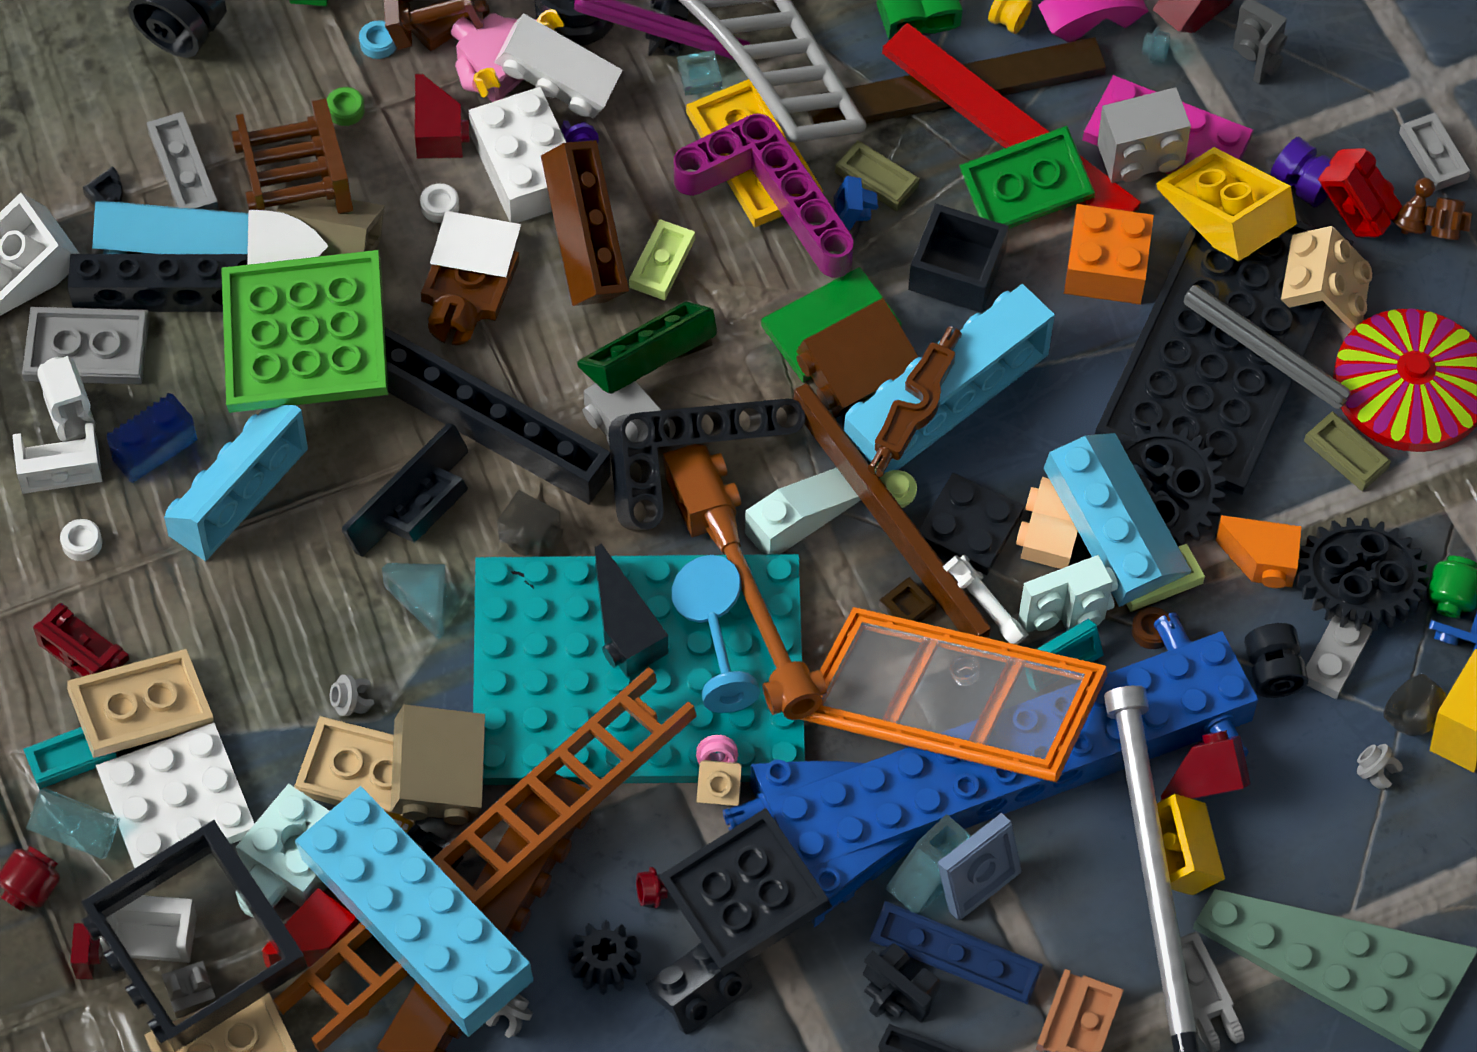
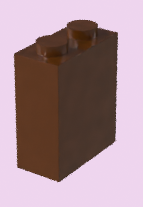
(855, 356)

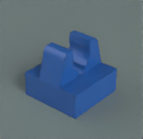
(853, 202)

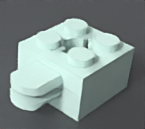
(272, 859)

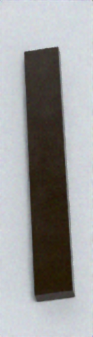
(1005, 74)

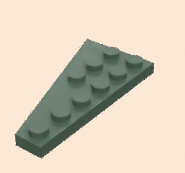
(1364, 970)

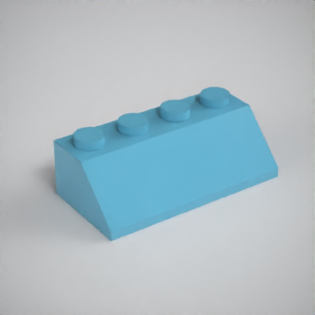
(237, 480)
(1115, 515)

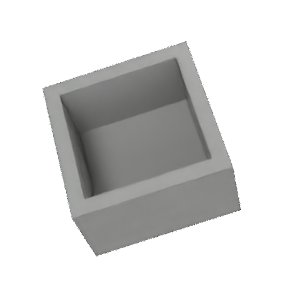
(1143, 135)

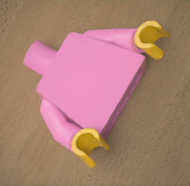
(480, 48)

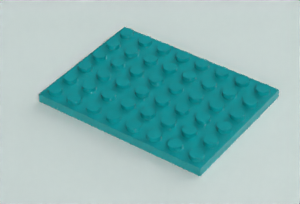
(547, 675)

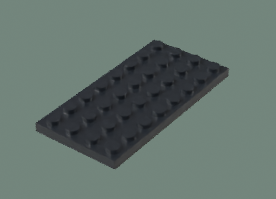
(1202, 376)

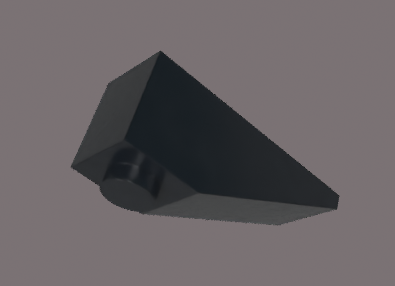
(629, 628)

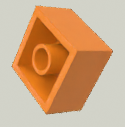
(1108, 254)

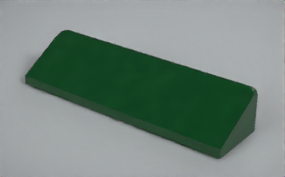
(649, 346)

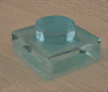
(699, 73)

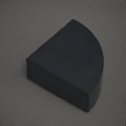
(105, 187)

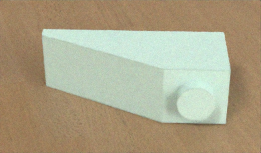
(798, 511)

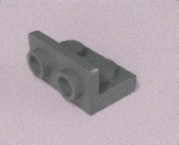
(1260, 38)

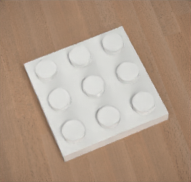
(174, 791)

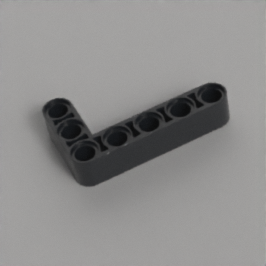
(688, 431)

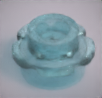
(1156, 45)

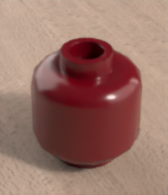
(28, 878)

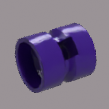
(1300, 169)

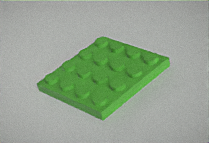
(304, 331)

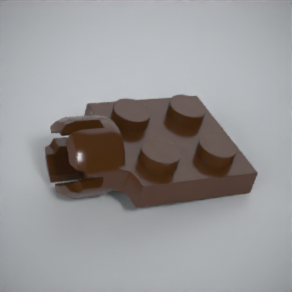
(463, 299)

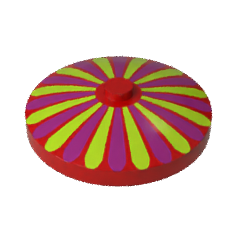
(1410, 379)

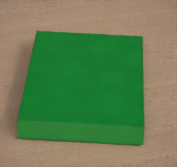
(1028, 179)
(818, 311)

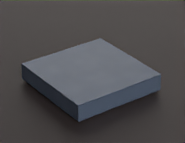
(979, 867)

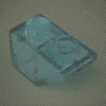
(918, 878)

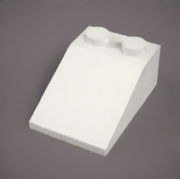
(31, 252)

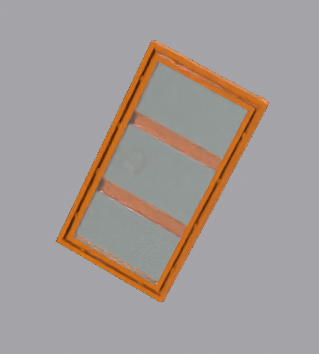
(957, 693)

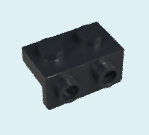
(697, 989)

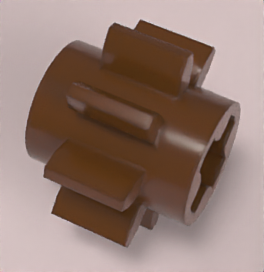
(1448, 218)

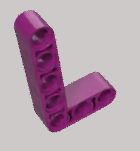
(779, 183)

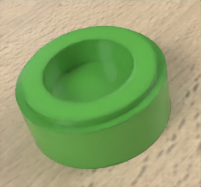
(346, 106)

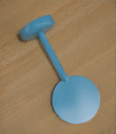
(702, 594)

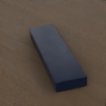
(957, 952)

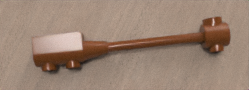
(710, 509)

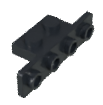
(413, 495)

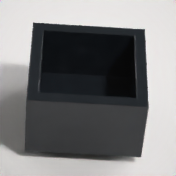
(958, 257)

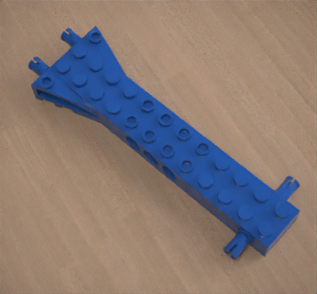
(865, 816)

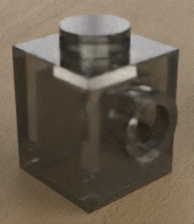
(529, 526)

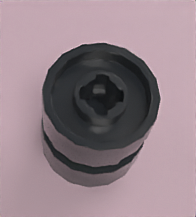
(1276, 660)

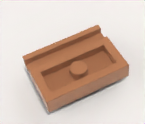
(1079, 1015)

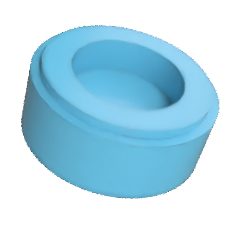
(376, 40)

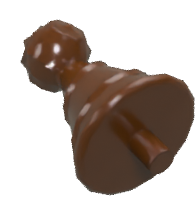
(1413, 213)

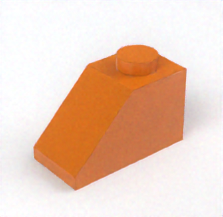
(1261, 549)

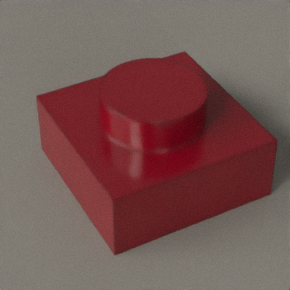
(84, 952)

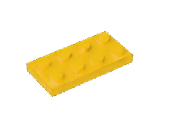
(723, 109)

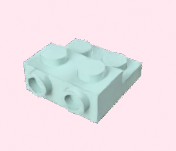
(1069, 596)

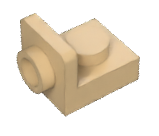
(719, 782)

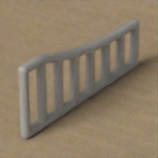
(763, 81)

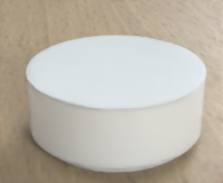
(437, 200)
(81, 539)

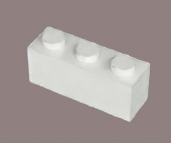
(558, 66)

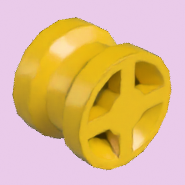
(1010, 13)

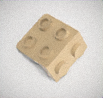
(1330, 270)

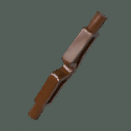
(907, 417)

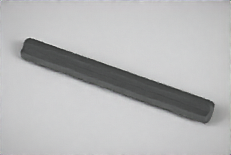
(1267, 347)

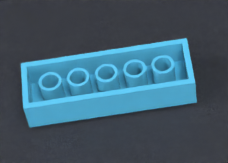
(988, 358)
(414, 911)

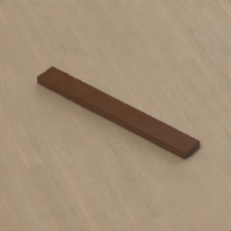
(890, 515)

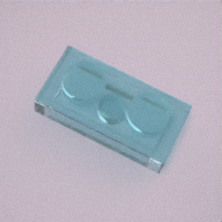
(73, 823)

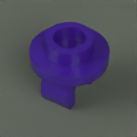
(579, 132)

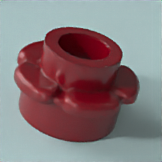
(650, 888)

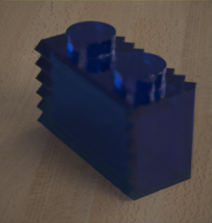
(151, 437)

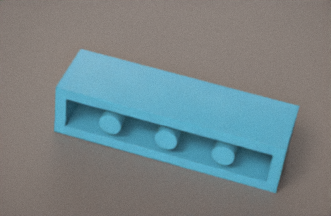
(168, 229)

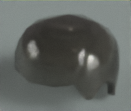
(1415, 706)

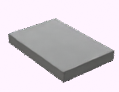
(102, 342)

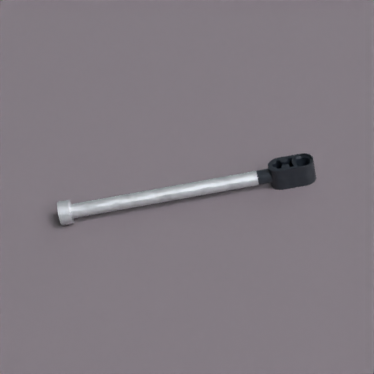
(1127, 706)

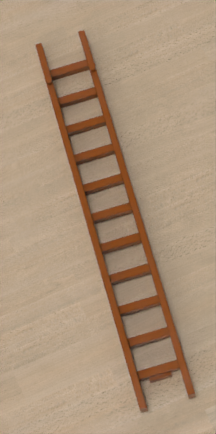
(471, 837)

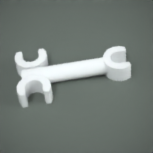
(971, 579)

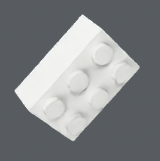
(510, 143)

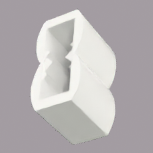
(65, 397)

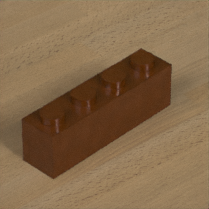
(584, 223)

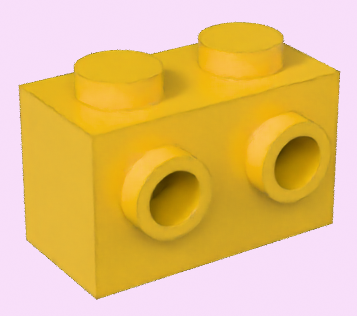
(1189, 844)

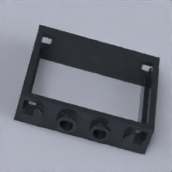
(153, 873)

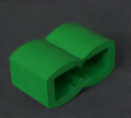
(923, 15)

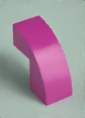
(1076, 17)

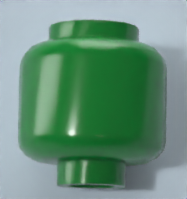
(1454, 586)

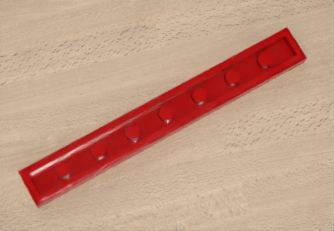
(986, 106)

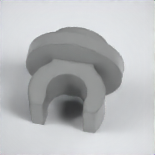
(345, 695)
(1372, 765)
(514, 1011)

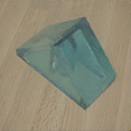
(420, 590)

